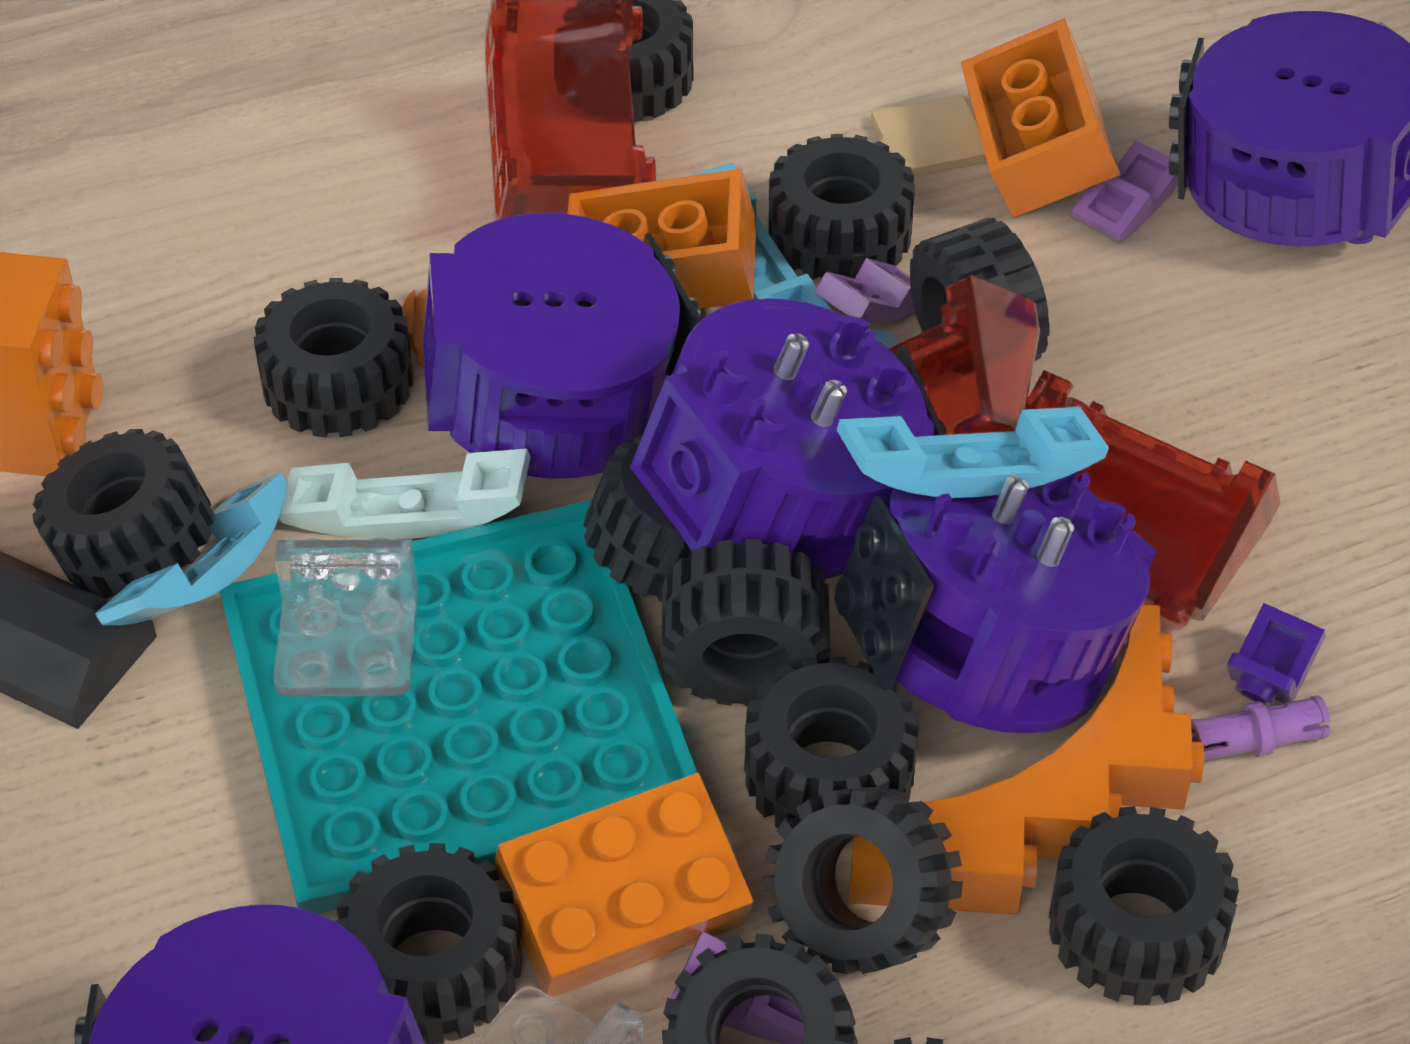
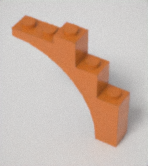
(1122, 756)

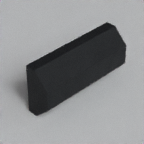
(55, 646)

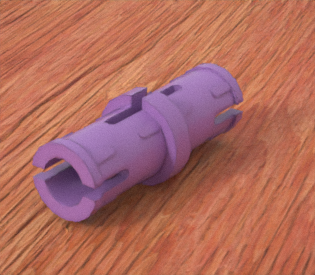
(1262, 727)

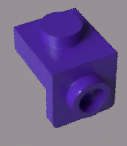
(1275, 656)

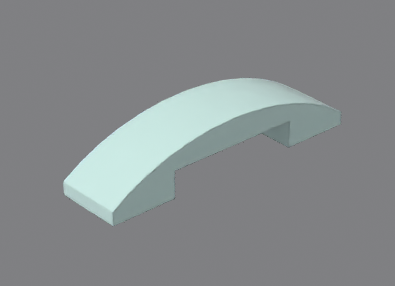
(405, 507)

